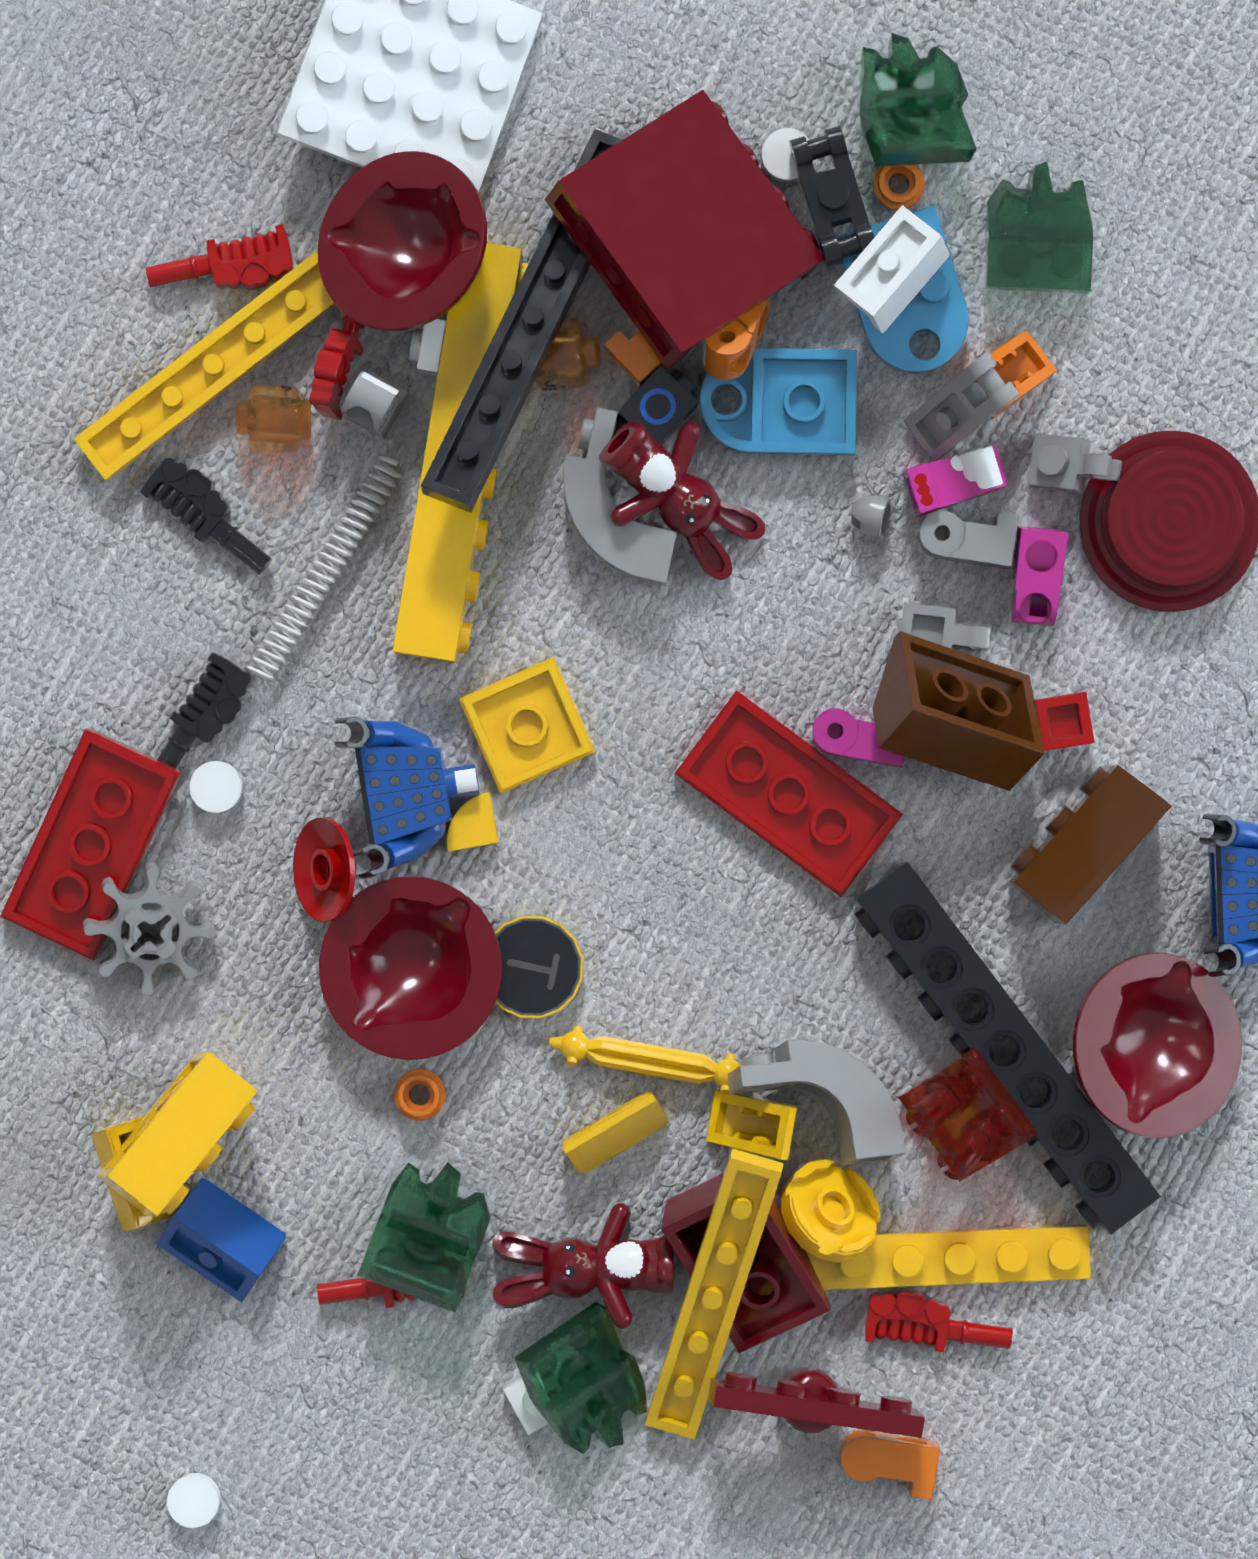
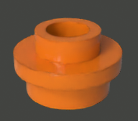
(892, 200)
(407, 1106)

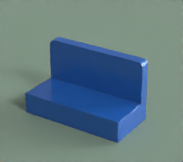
(221, 1239)

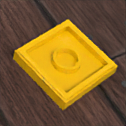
(527, 725)

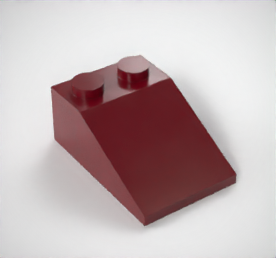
(781, 1282)

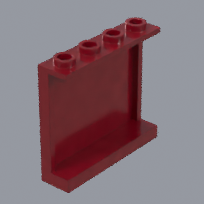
(684, 227)

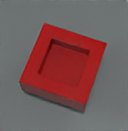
(1065, 721)

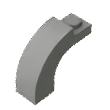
(632, 549)
(849, 1091)

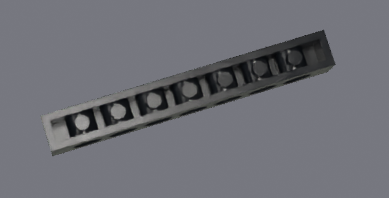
(1128, 1188)

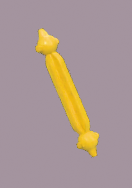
(644, 1058)

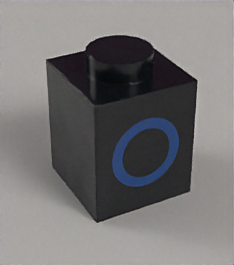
(661, 403)

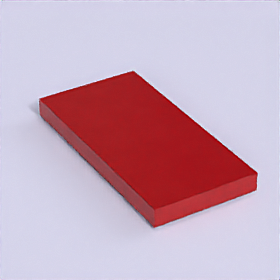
(788, 793)
(90, 833)

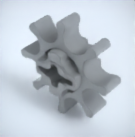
(151, 906)

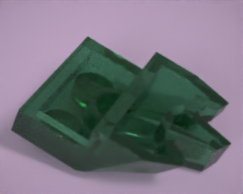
(913, 106)
(1039, 236)
(426, 1238)
(583, 1379)

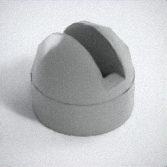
(871, 515)

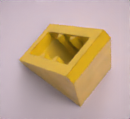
(752, 1124)

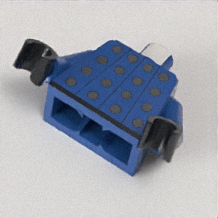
(403, 790)
(1233, 893)

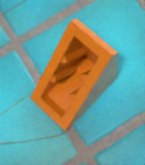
(1022, 364)

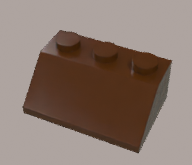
(957, 712)
(1087, 842)

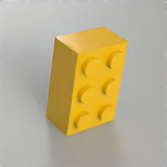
(179, 1135)

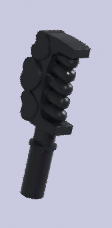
(200, 505)
(207, 710)

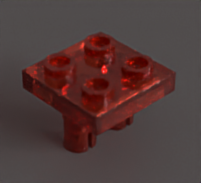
(966, 1115)

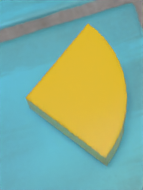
(473, 824)

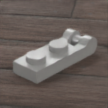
(960, 407)

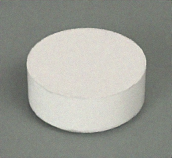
(777, 155)
(216, 787)
(193, 1500)

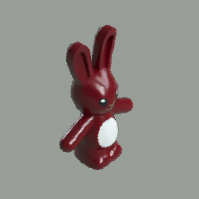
(683, 500)
(578, 1267)

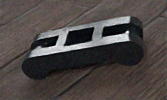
(832, 195)

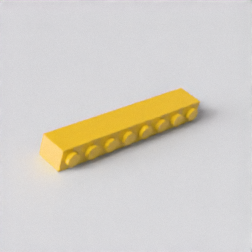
(444, 536)

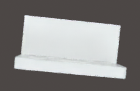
(893, 268)

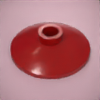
(324, 869)

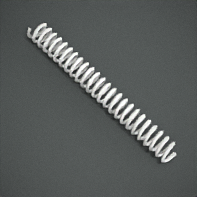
(321, 567)

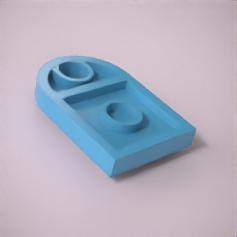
(935, 309)
(789, 403)

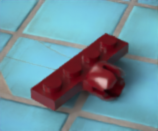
(814, 1402)

